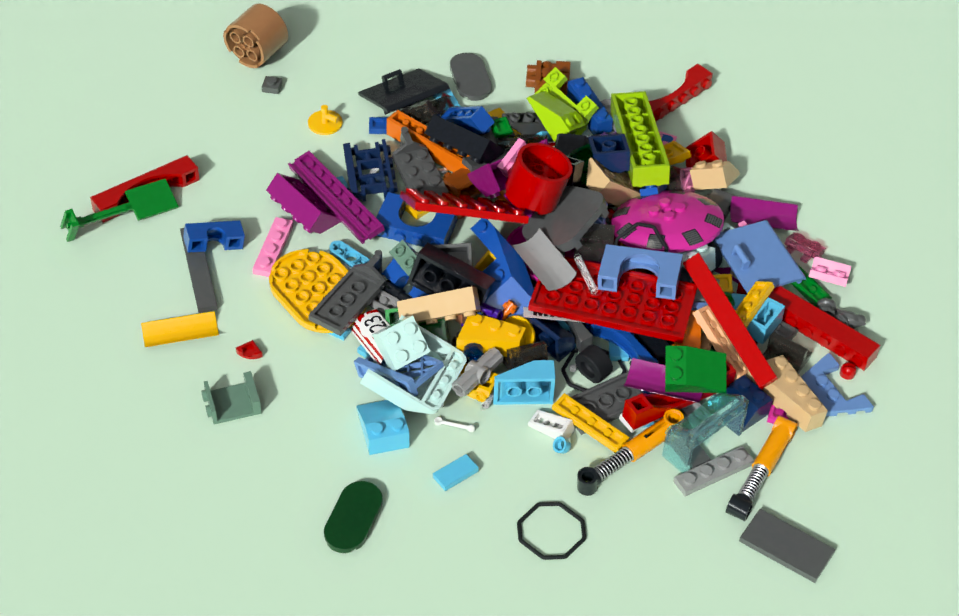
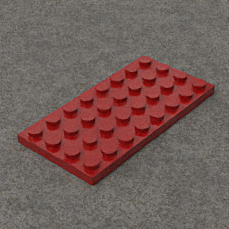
(629, 309)

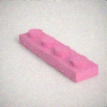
(273, 246)

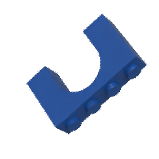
(435, 232)

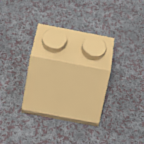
(713, 174)

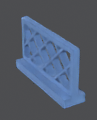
(402, 380)

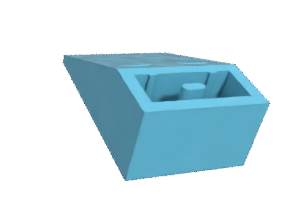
(765, 320)

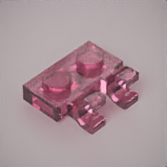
(809, 248)

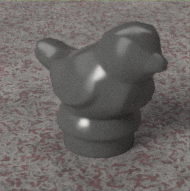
(850, 318)

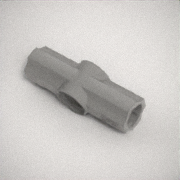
(477, 372)

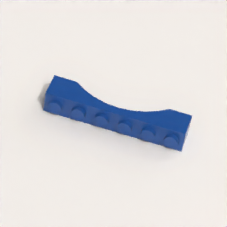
(624, 340)

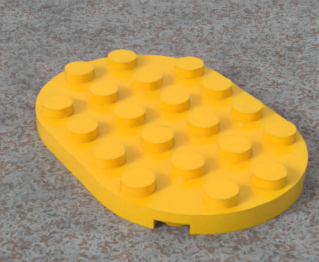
(303, 280)

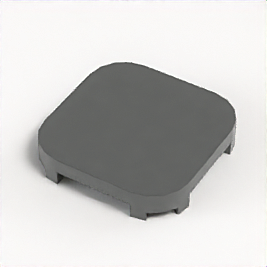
(570, 219)

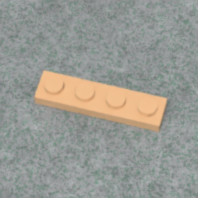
(719, 339)

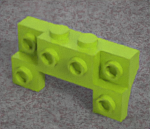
(585, 107)

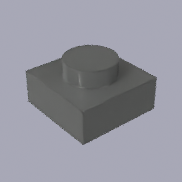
(272, 85)

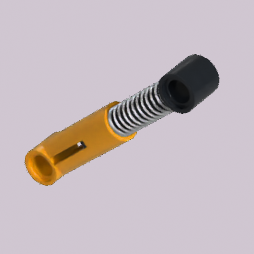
(782, 433)
(631, 450)

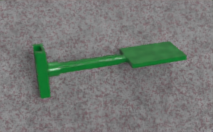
(143, 200)

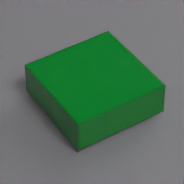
(501, 127)

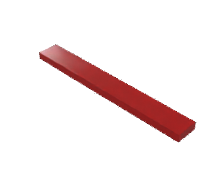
(730, 321)

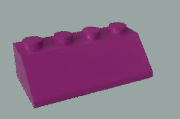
(301, 203)

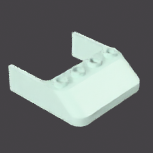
(431, 392)

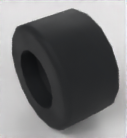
(594, 363)

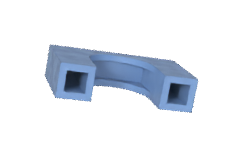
(620, 259)

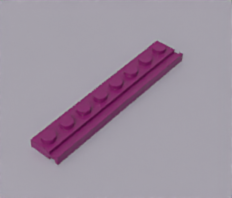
(336, 197)

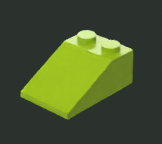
(555, 114)

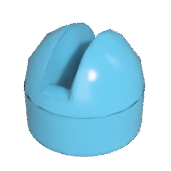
(560, 446)

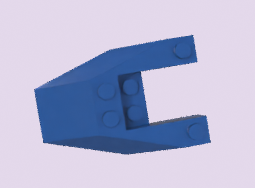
(508, 269)

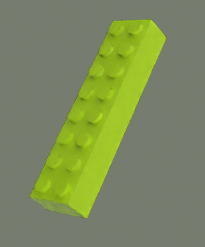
(636, 120)

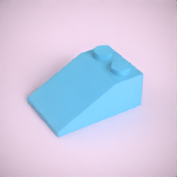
(526, 384)
(383, 426)

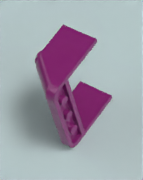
(490, 179)

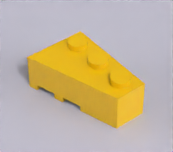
(490, 333)

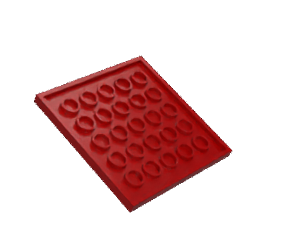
(463, 206)

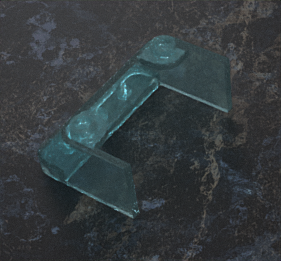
(701, 424)

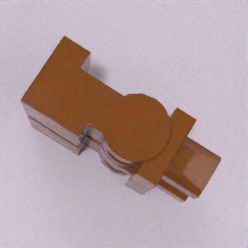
(538, 72)

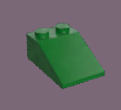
(694, 370)

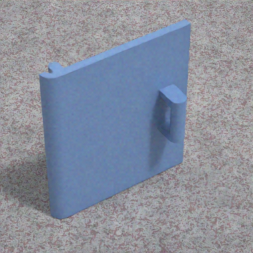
(758, 255)

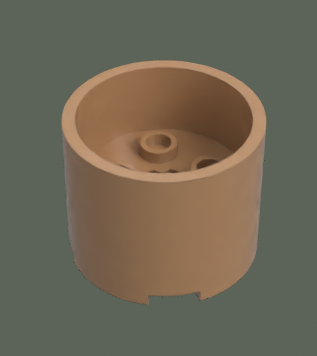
(256, 35)

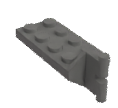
(417, 166)
(350, 296)

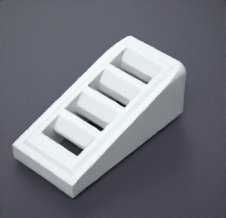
(564, 425)

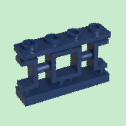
(366, 160)

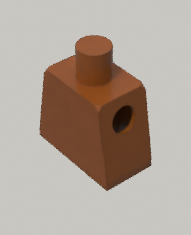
(459, 183)

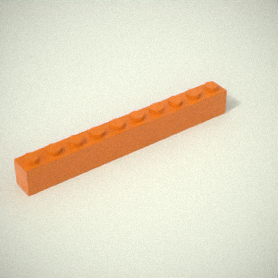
(439, 154)

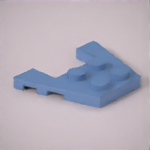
(827, 392)

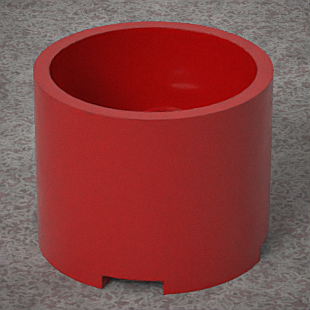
(538, 178)

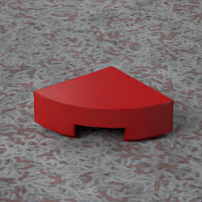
(249, 350)

